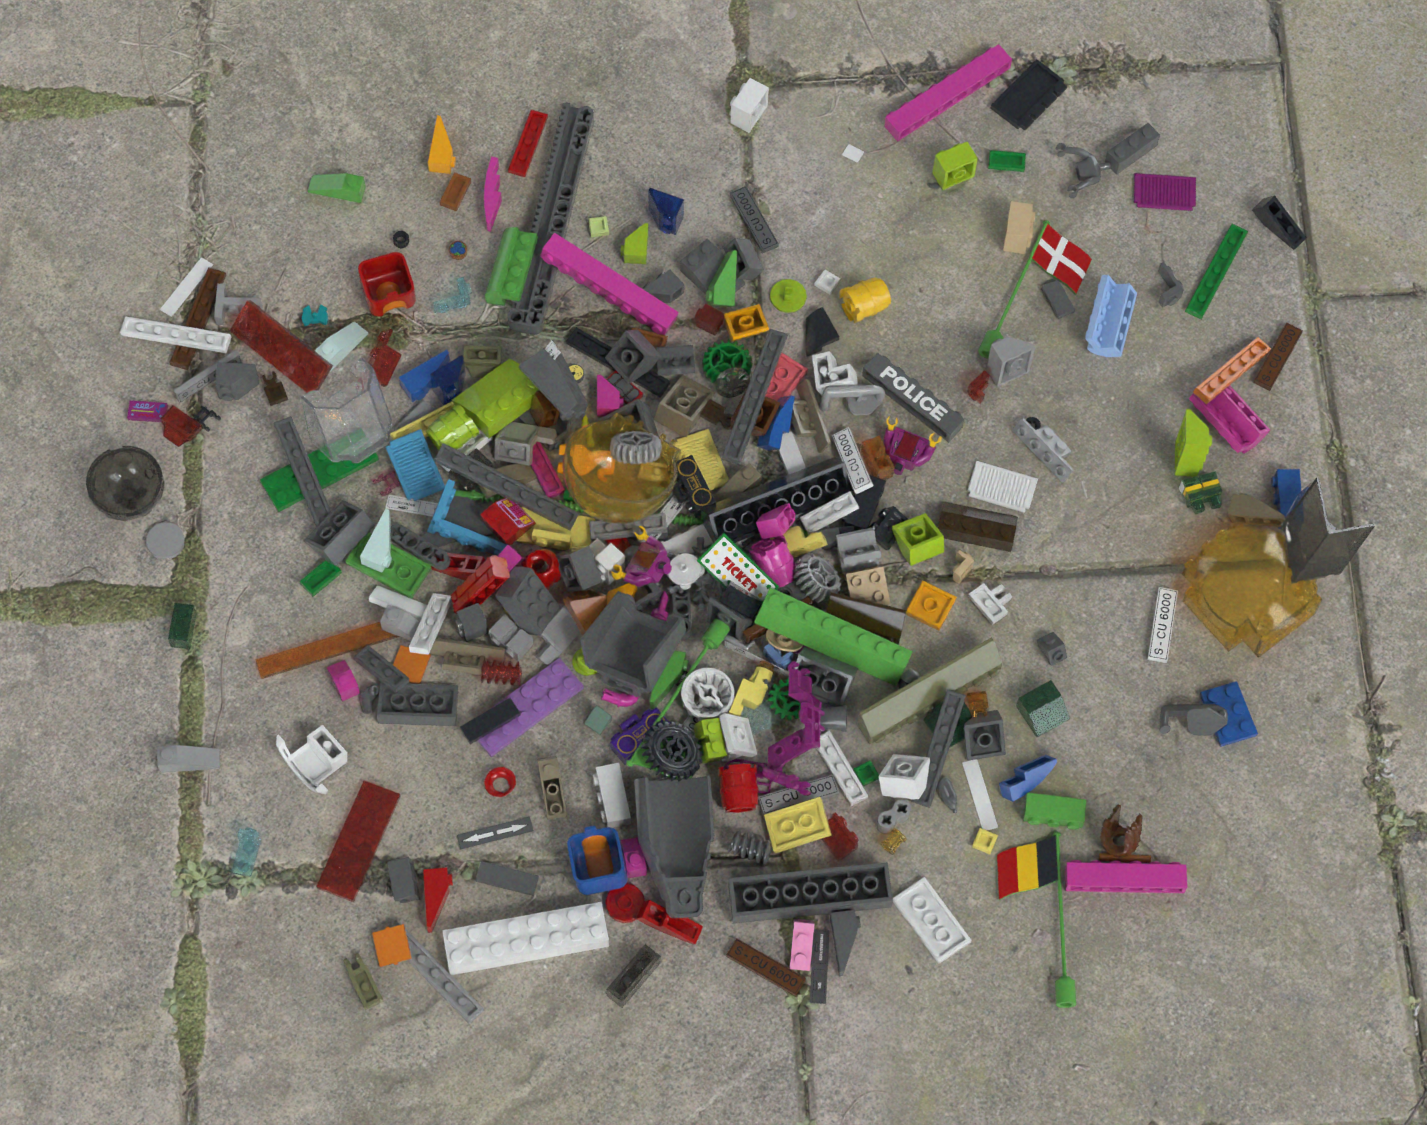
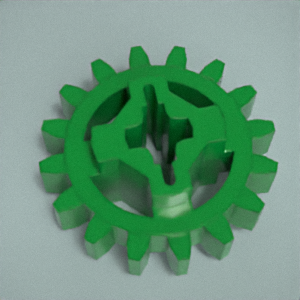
(785, 707)

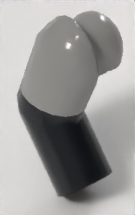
(907, 677)

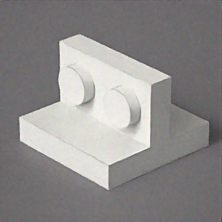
(737, 737)

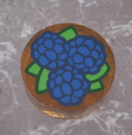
(458, 250)

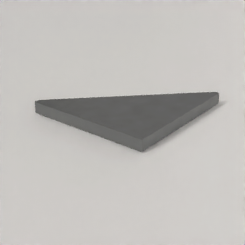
(462, 513)

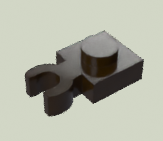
(274, 390)
(714, 412)

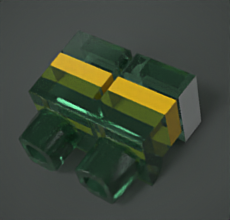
(1202, 490)

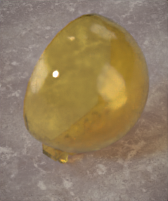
(620, 490)

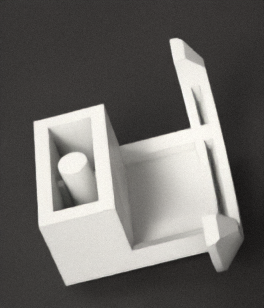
(315, 759)

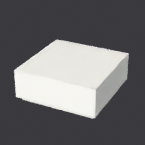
(827, 282)

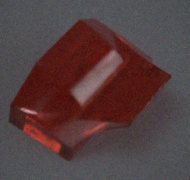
(179, 426)

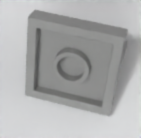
(858, 550)

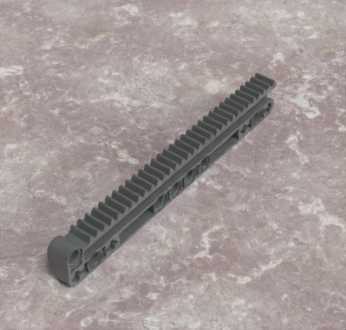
(561, 178)

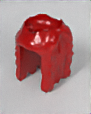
(537, 560)

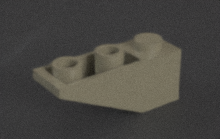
(551, 787)

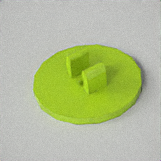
(788, 296)

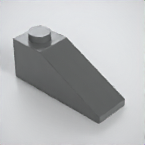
(844, 932)

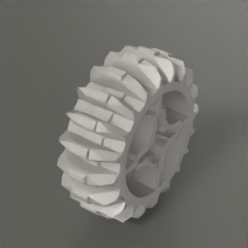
(635, 447)
(816, 577)

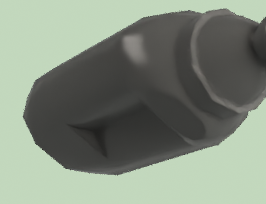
(948, 793)

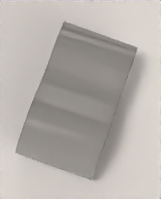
(893, 816)

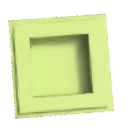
(598, 226)

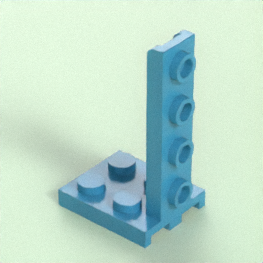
(461, 534)

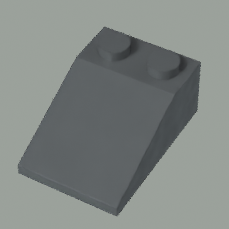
(703, 264)
(640, 411)
(736, 621)

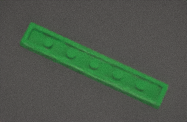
(1216, 271)

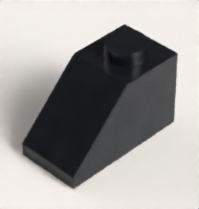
(740, 599)

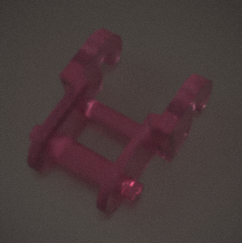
(390, 486)

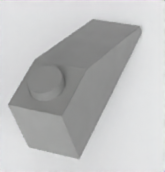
(187, 758)

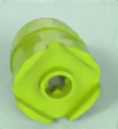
(452, 429)

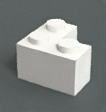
(829, 375)
(606, 558)

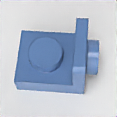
(774, 656)

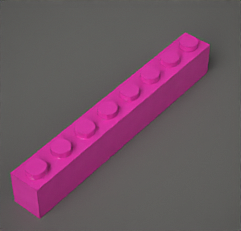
(947, 92)
(609, 284)

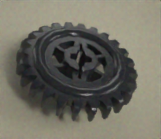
(665, 758)

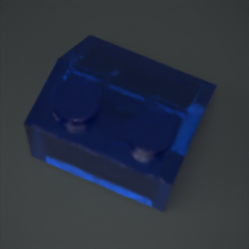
(666, 210)
(449, 380)

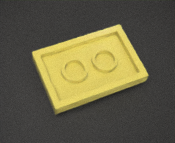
(797, 825)

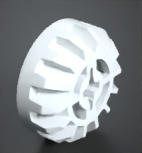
(707, 682)

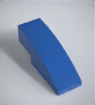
(779, 425)
(1027, 777)

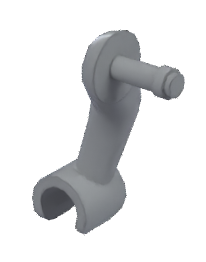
(737, 643)

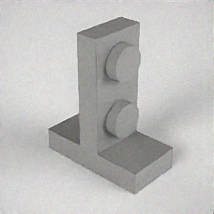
(229, 304)

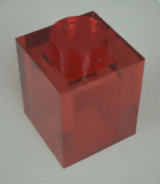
(709, 319)

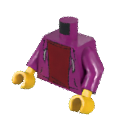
(906, 448)
(647, 564)

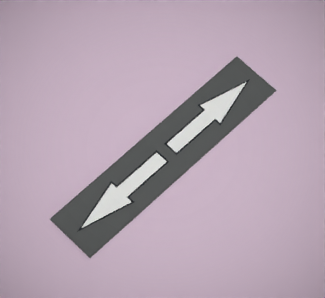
(495, 833)

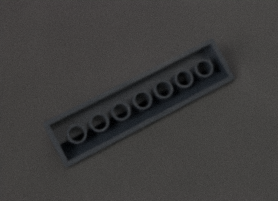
(802, 489)

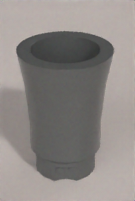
(834, 718)

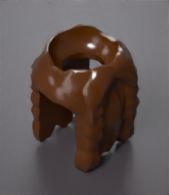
(1112, 828)

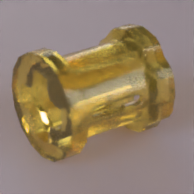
(893, 841)

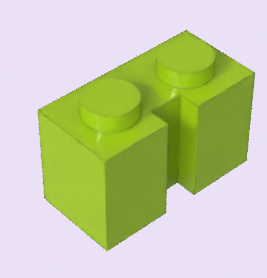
(712, 740)

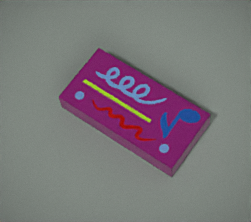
(146, 411)

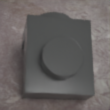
(1053, 648)

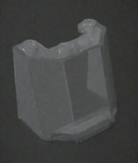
(350, 421)

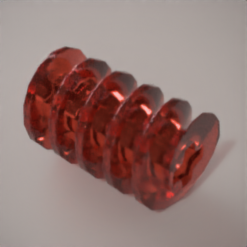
(501, 672)

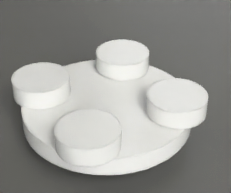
(685, 570)

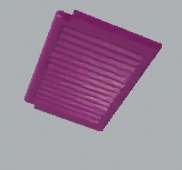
(1164, 192)

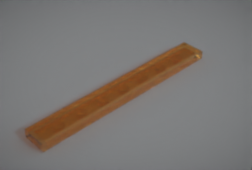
(322, 650)

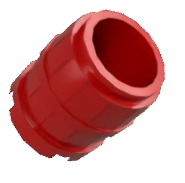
(738, 788)

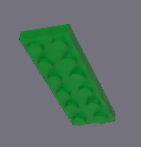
(284, 489)

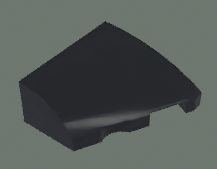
(819, 331)

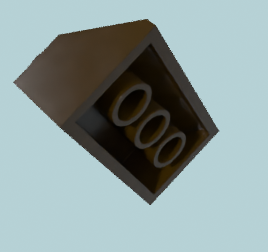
(977, 526)
(870, 616)

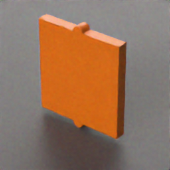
(411, 664)
(391, 945)

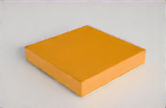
(931, 605)

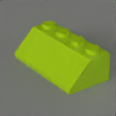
(1191, 445)

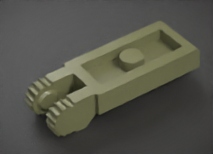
(363, 983)

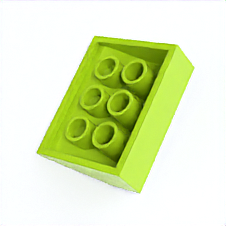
(498, 398)

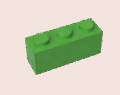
(1054, 811)

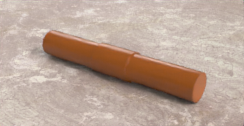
(1141, 858)

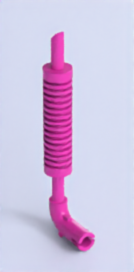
(628, 700)

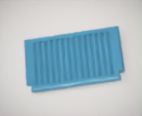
(415, 466)

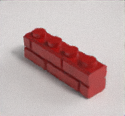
(481, 583)

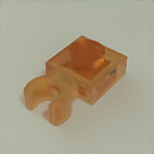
(977, 702)

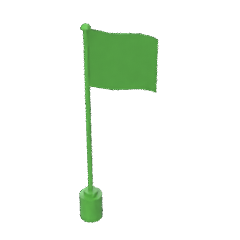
(711, 640)

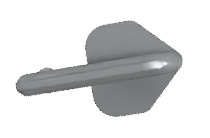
(860, 399)

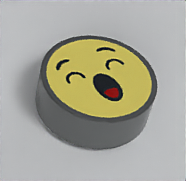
(578, 372)

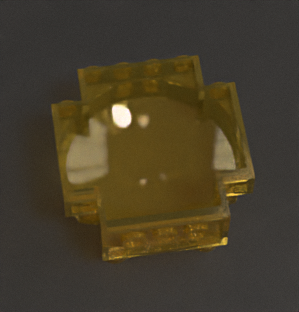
(1246, 589)

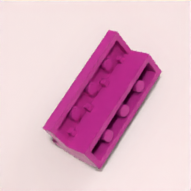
(1233, 419)

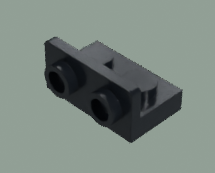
(883, 526)

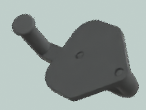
(1201, 718)

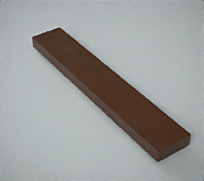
(199, 315)

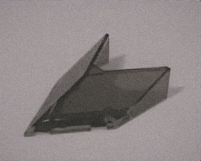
(1314, 544)

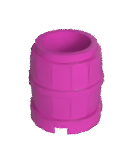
(774, 559)

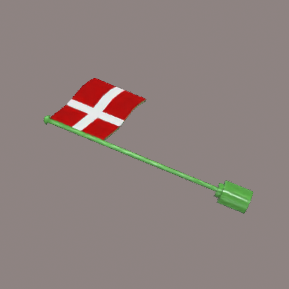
(1057, 258)

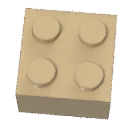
(1019, 227)

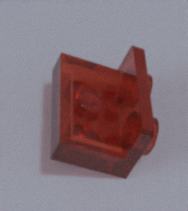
(841, 841)

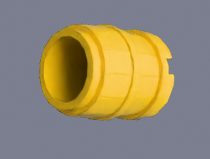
(865, 299)

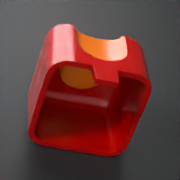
(387, 283)

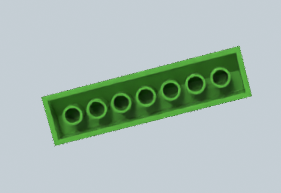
(833, 636)

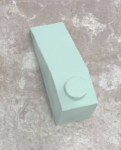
(341, 343)
(378, 548)

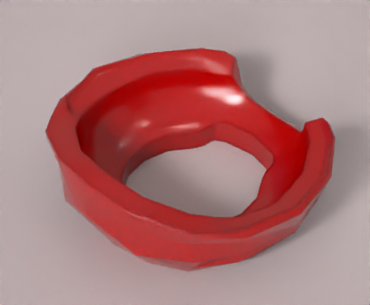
(499, 772)

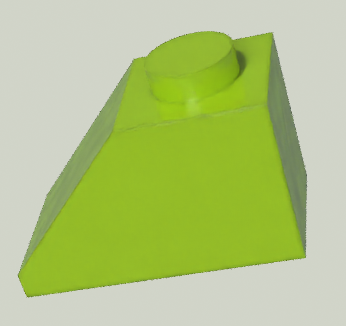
(636, 246)

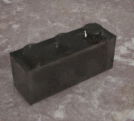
(633, 976)

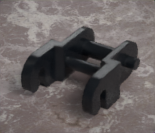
(209, 413)

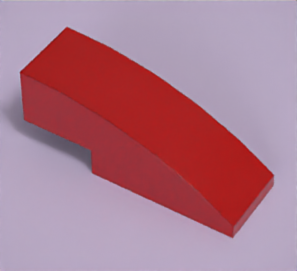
(657, 918)

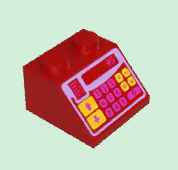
(507, 520)

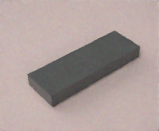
(381, 669)
(507, 878)

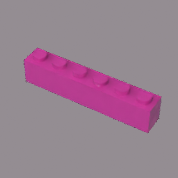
(1125, 877)

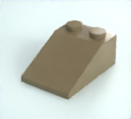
(683, 405)

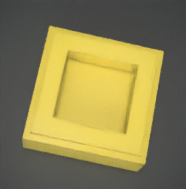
(984, 841)

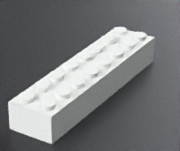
(525, 938)

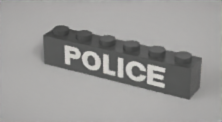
(913, 397)

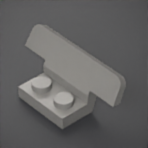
(517, 439)
(558, 635)

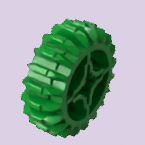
(729, 357)

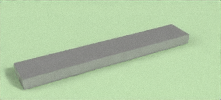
(443, 981)

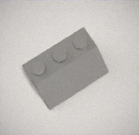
(1009, 359)

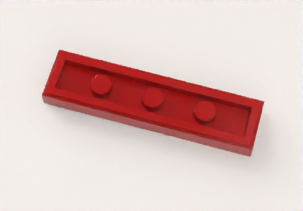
(528, 143)

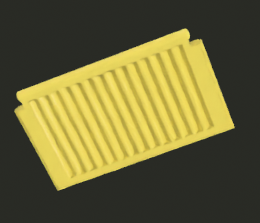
(706, 456)

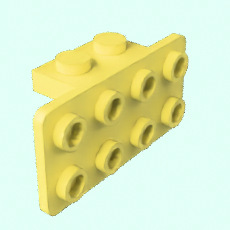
(549, 534)

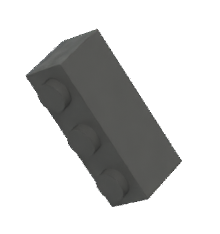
(1132, 148)

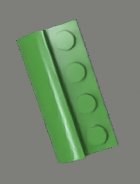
(510, 266)

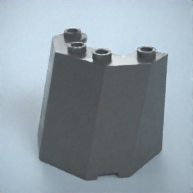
(560, 388)
(630, 645)

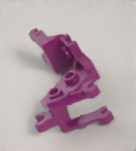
(800, 741)

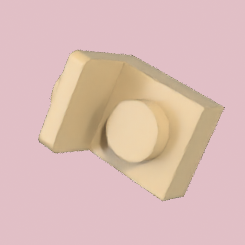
(963, 567)

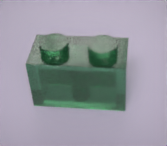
(182, 626)

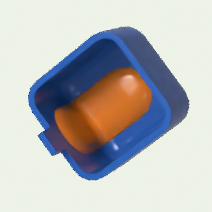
(597, 860)

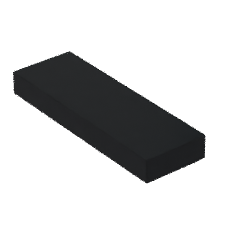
(490, 721)

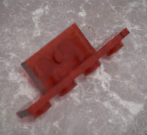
(384, 358)

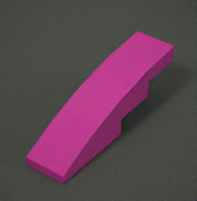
(492, 197)

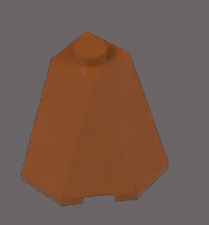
(585, 607)

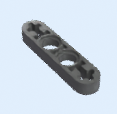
(420, 544)

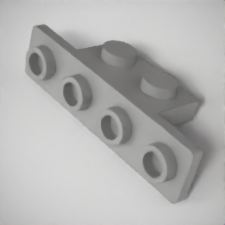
(1046, 447)

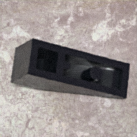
(1278, 221)

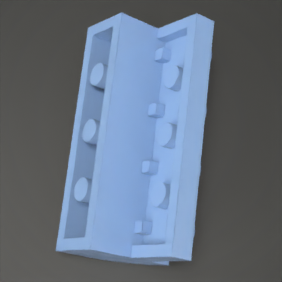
(1110, 318)

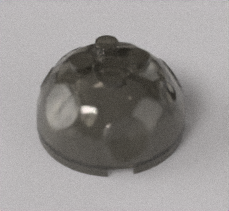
(125, 483)

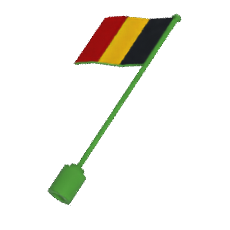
(1029, 869)

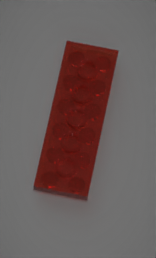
(280, 347)
(358, 841)

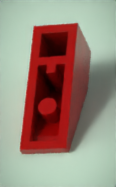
(461, 565)
(436, 893)

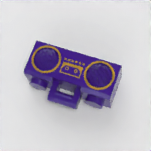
(626, 743)

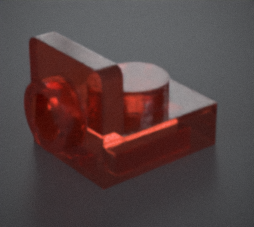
(977, 386)

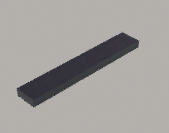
(598, 351)

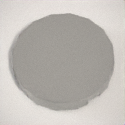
(165, 540)

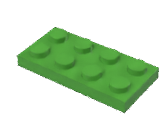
(403, 574)

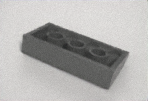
(418, 705)

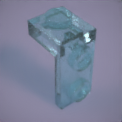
(459, 301)
(246, 852)

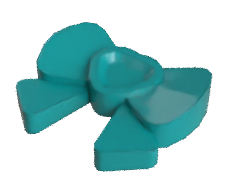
(315, 318)

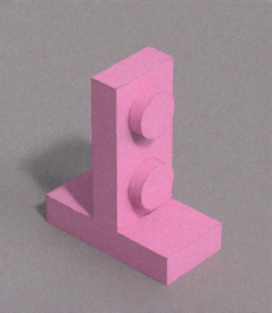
(802, 944)

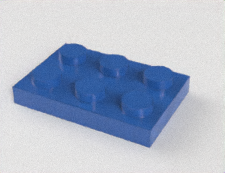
(1239, 723)

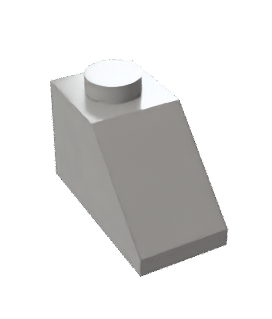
(399, 622)

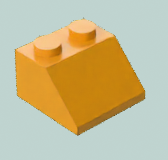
(745, 323)

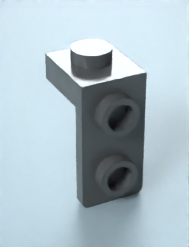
(1176, 289)
(651, 599)

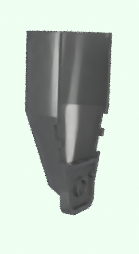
(676, 839)

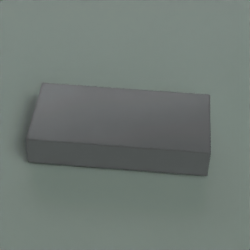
(1058, 299)

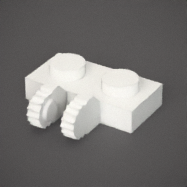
(988, 603)

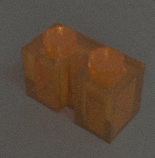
(878, 464)

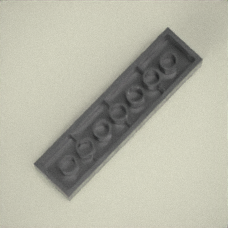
(810, 892)

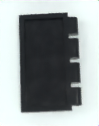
(1029, 95)

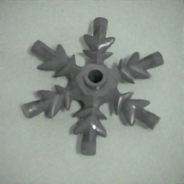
(701, 596)

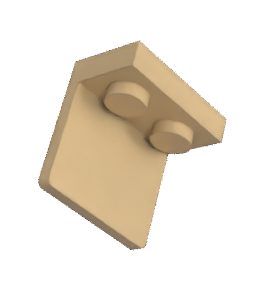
(868, 584)

